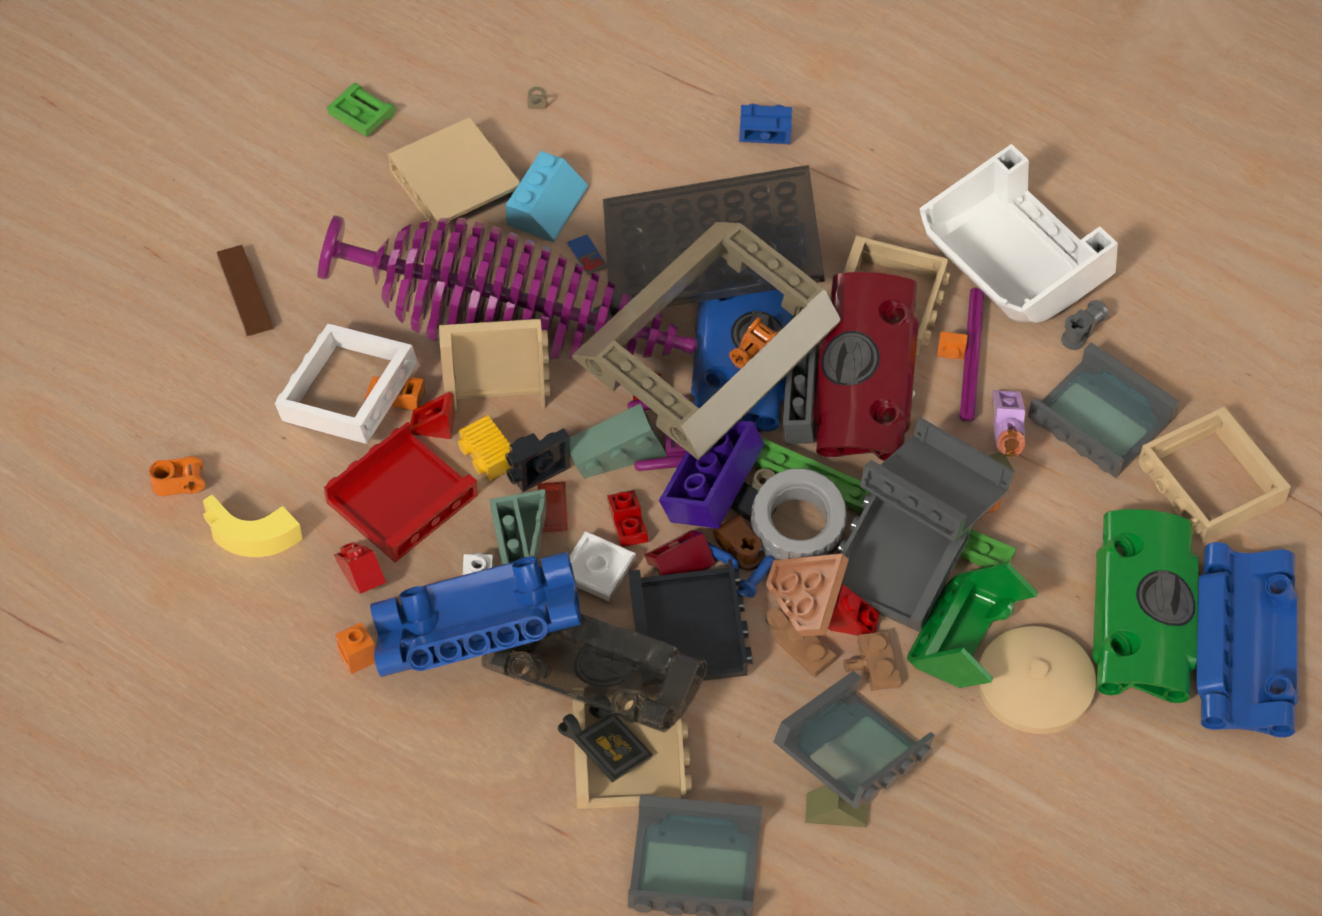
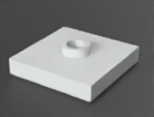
(600, 565)

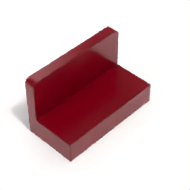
(682, 555)

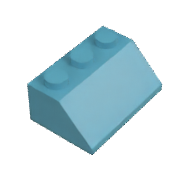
(545, 197)

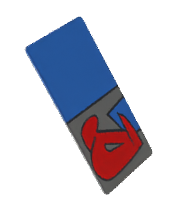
(587, 254)

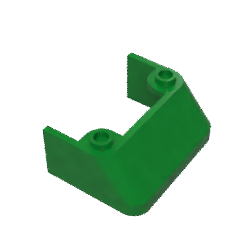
(961, 620)

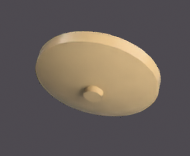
(1038, 680)

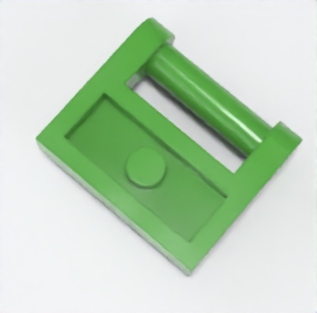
(358, 115)

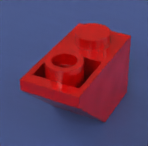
(360, 567)
(853, 614)

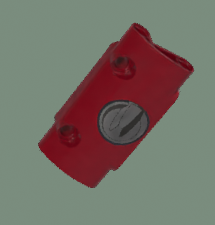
(867, 366)

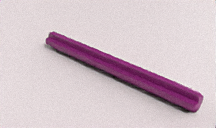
(972, 355)

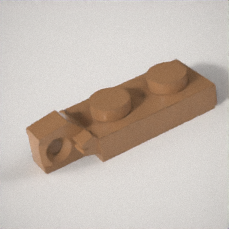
(806, 650)

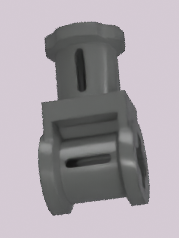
(1081, 325)

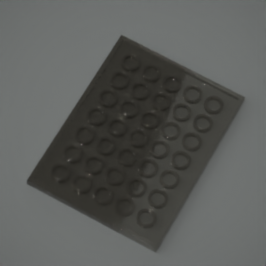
(658, 225)

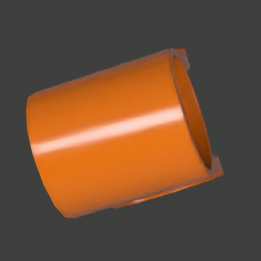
(176, 476)

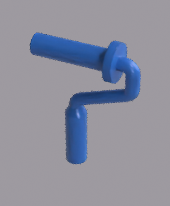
(748, 586)

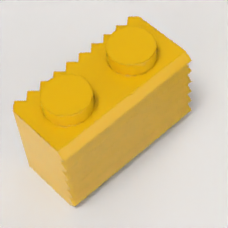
(485, 446)

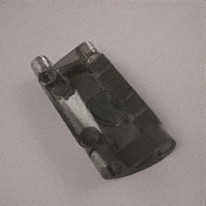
(606, 670)

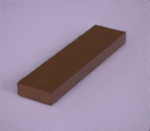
(244, 290)

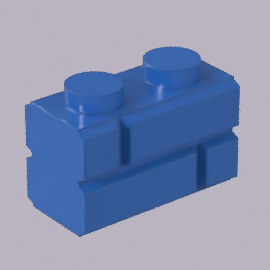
(765, 124)

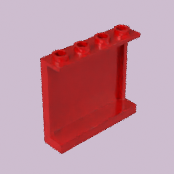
(399, 493)

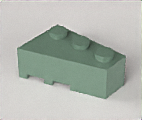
(519, 524)

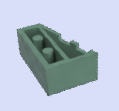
(616, 443)

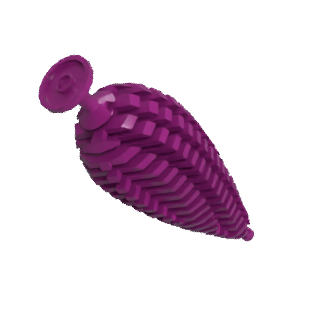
(447, 279)

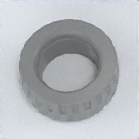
(805, 486)

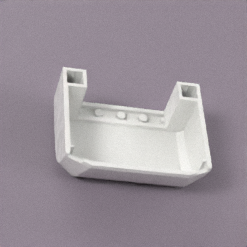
(1014, 243)

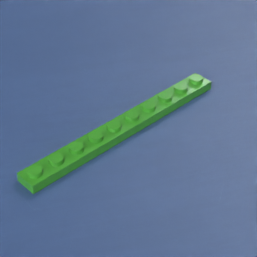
(978, 550)

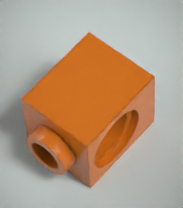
(356, 647)

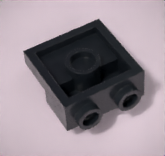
(538, 460)

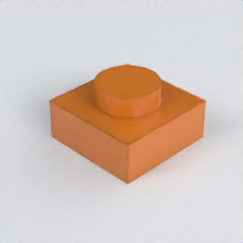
(952, 345)

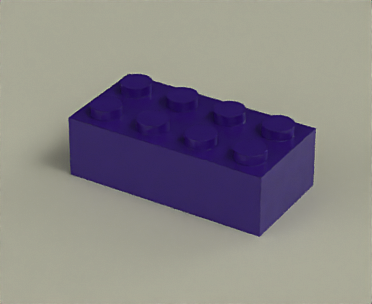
(706, 487)

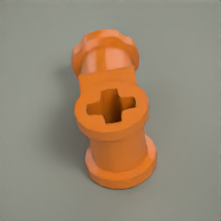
(752, 342)

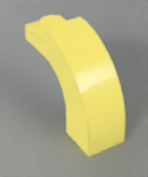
(251, 538)

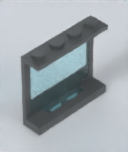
(1105, 411)
(850, 743)
(695, 857)

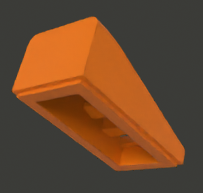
(404, 400)

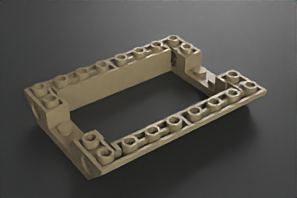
(679, 418)

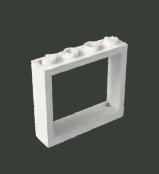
(377, 403)

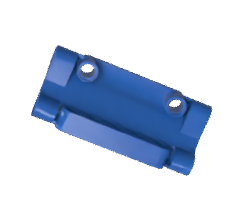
(1248, 641)

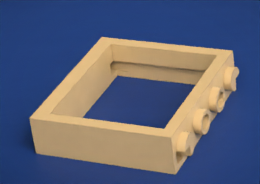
(908, 261)
(1241, 446)

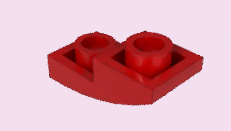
(627, 518)

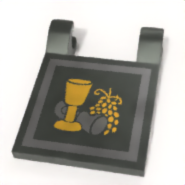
(607, 743)

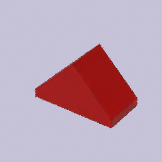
(434, 417)

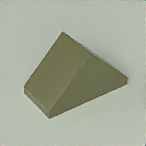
(827, 807)

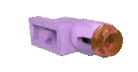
(1009, 422)

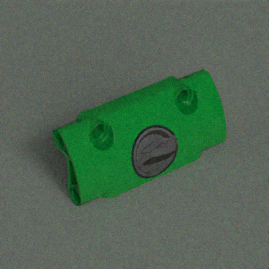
(1146, 604)

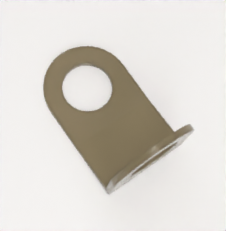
(536, 100)

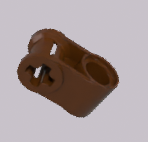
(740, 541)

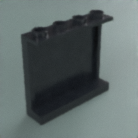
(696, 615)

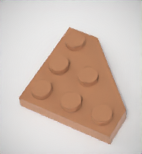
(808, 590)

